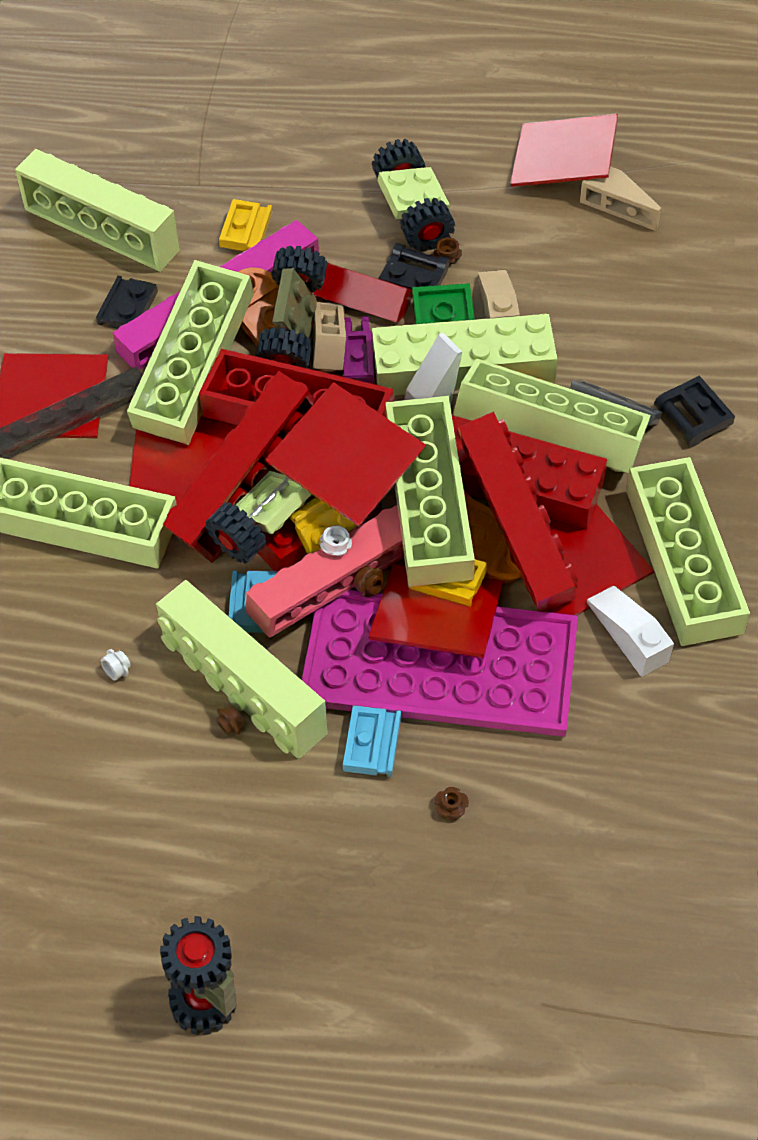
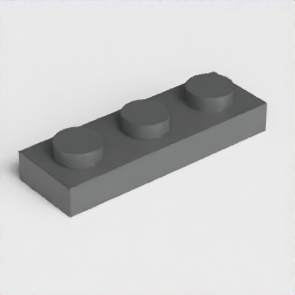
(601, 393)

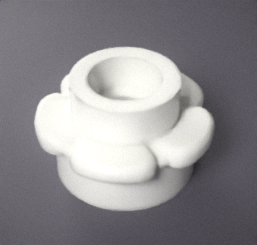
(334, 535)
(115, 664)

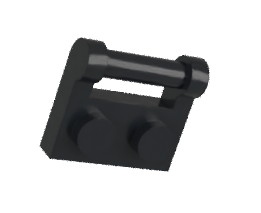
(412, 276)
(701, 404)

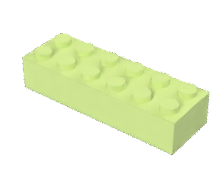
(98, 209)
(195, 332)
(510, 342)
(553, 413)
(432, 496)
(84, 513)
(687, 552)
(242, 670)

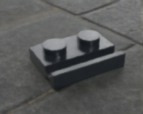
(126, 301)

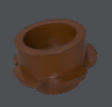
(449, 248)
(369, 581)
(230, 720)
(448, 811)

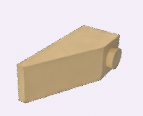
(621, 198)
(497, 294)
(329, 337)

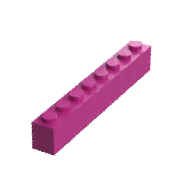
(140, 336)

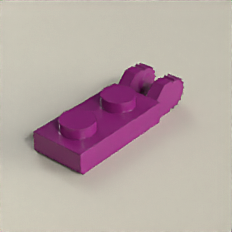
(358, 352)

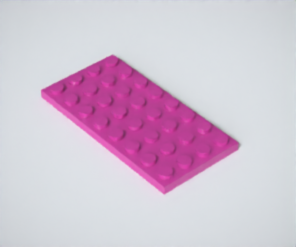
(515, 687)

